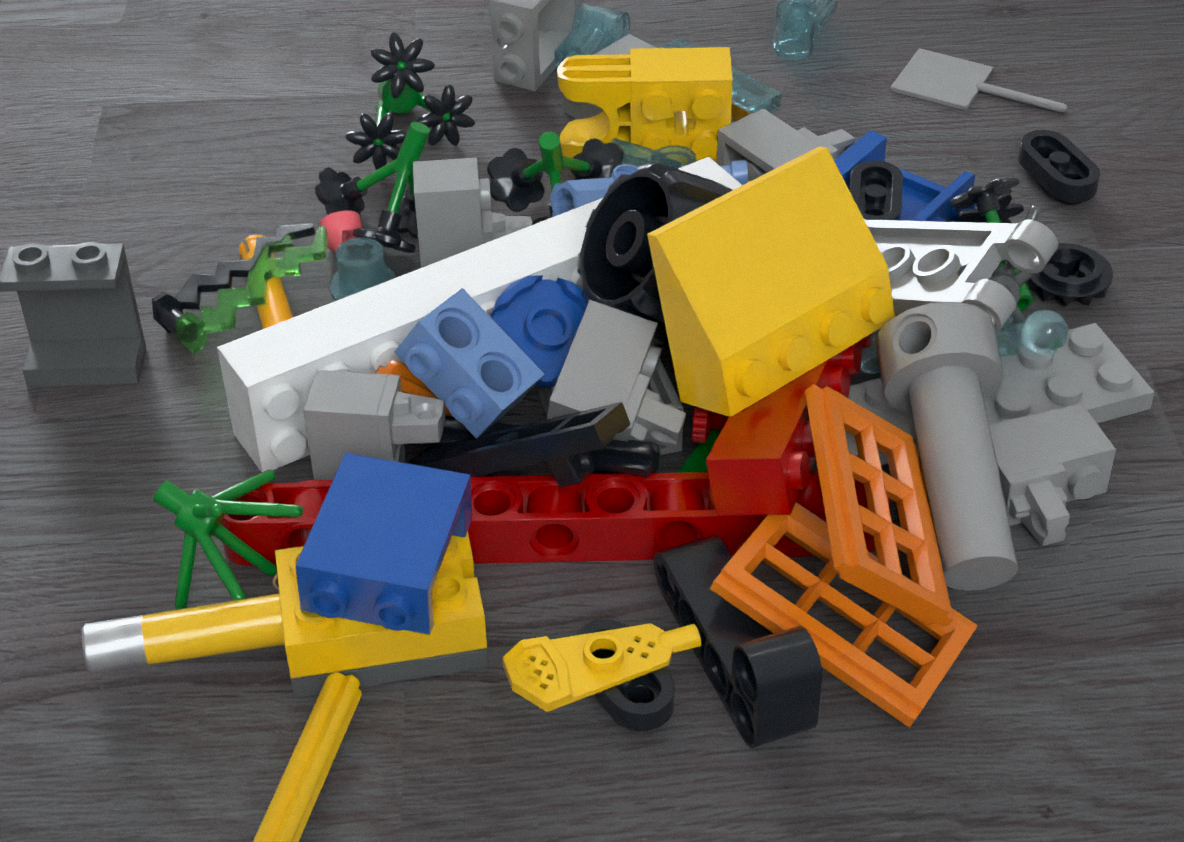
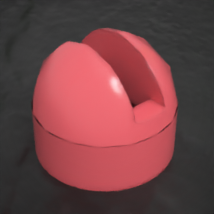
(340, 227)

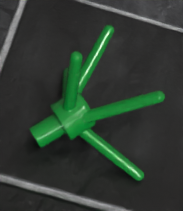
(201, 518)

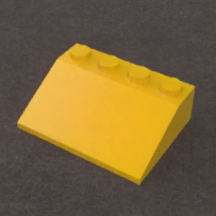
(768, 284)

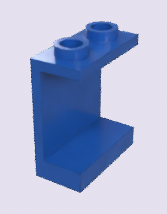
(382, 542)

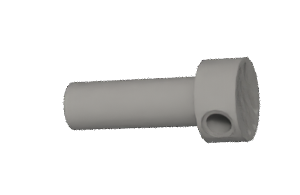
(942, 369)

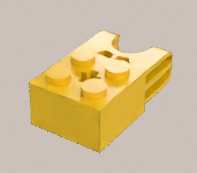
(650, 98)

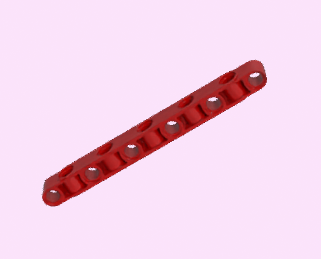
(540, 522)

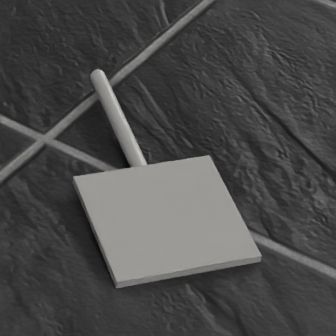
(956, 82)

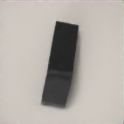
(761, 676)

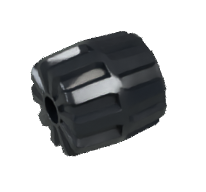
(616, 248)

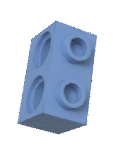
(468, 362)

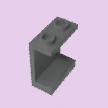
(76, 313)

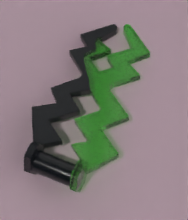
(259, 269)

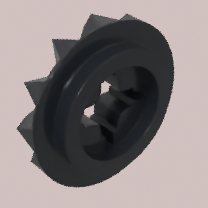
(1091, 281)

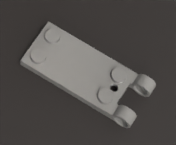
(956, 259)

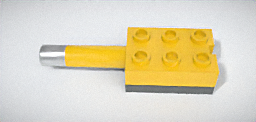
(312, 642)

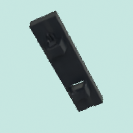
(560, 441)

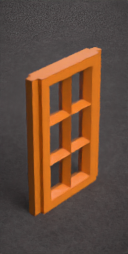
(846, 520)
(836, 654)

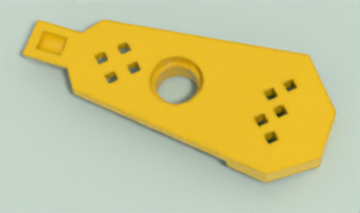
(566, 670)

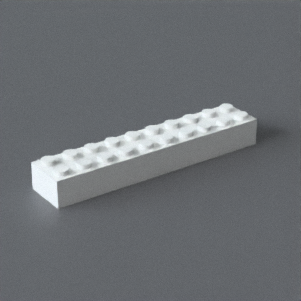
(274, 368)

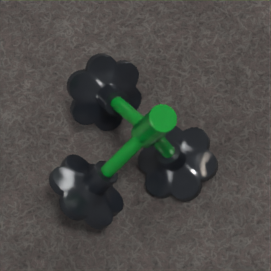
(518, 177)
(342, 193)

